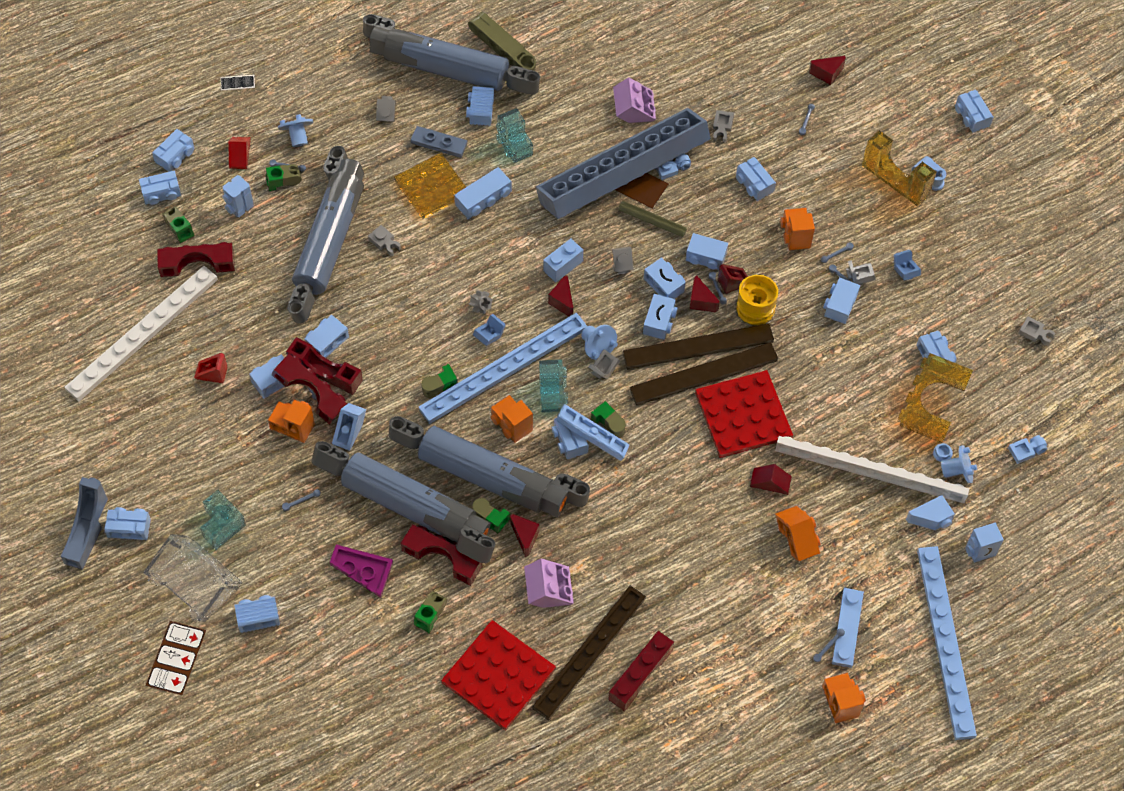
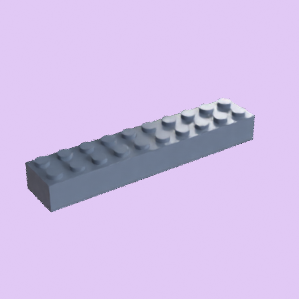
(623, 163)

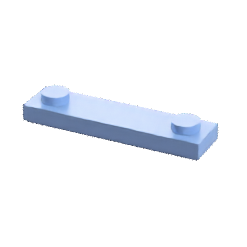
(592, 432)
(849, 622)

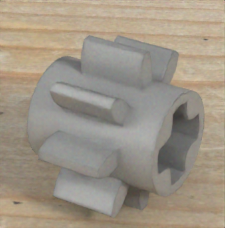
(480, 301)

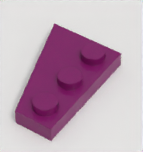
(362, 567)

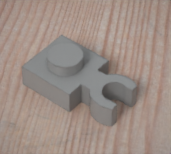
(722, 123)
(383, 239)
(1034, 329)

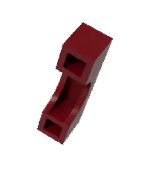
(173, 259)
(291, 372)
(339, 375)
(420, 542)
(637, 673)

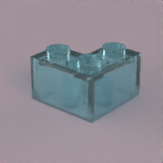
(513, 135)
(552, 383)
(224, 520)

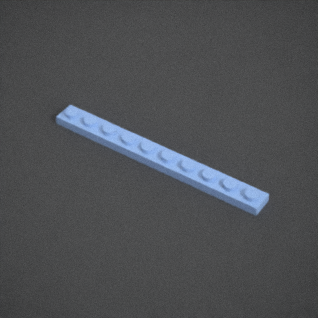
(502, 368)
(946, 643)

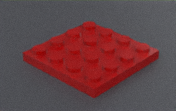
(743, 413)
(498, 675)

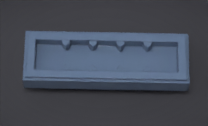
(439, 141)

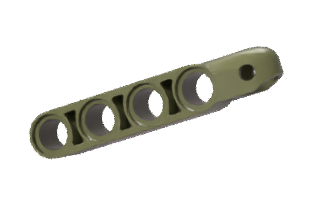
(501, 41)

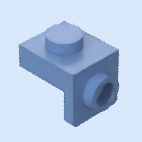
(905, 265)
(490, 331)

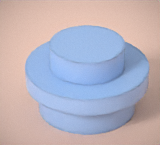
(942, 452)

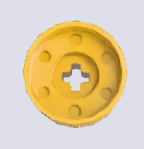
(757, 299)

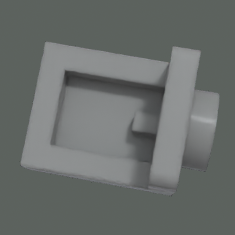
(385, 109)
(622, 260)
(860, 274)
(604, 365)

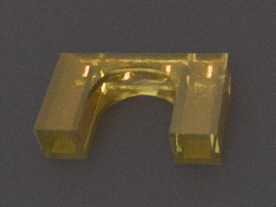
(878, 161)
(934, 371)

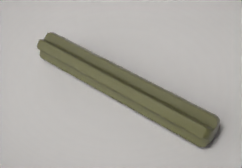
(652, 218)

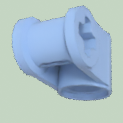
(939, 178)

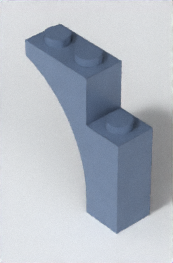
(86, 523)

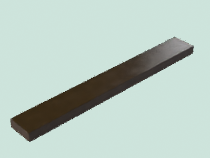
(698, 346)
(703, 374)
(588, 653)

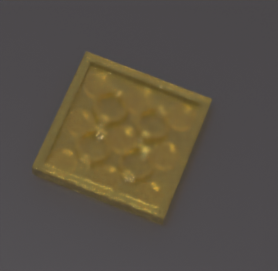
(430, 185)

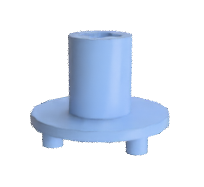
(296, 130)
(599, 339)
(959, 465)

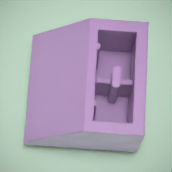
(634, 102)
(548, 584)

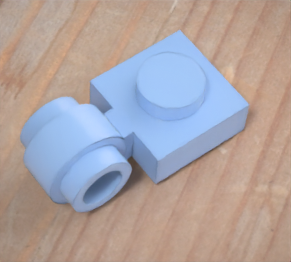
(671, 167)
(1023, 450)

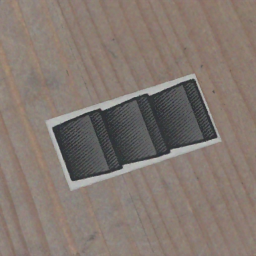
(237, 82)

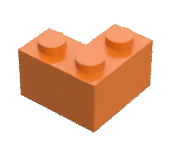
(798, 228)
(513, 418)
(292, 420)
(799, 531)
(843, 697)

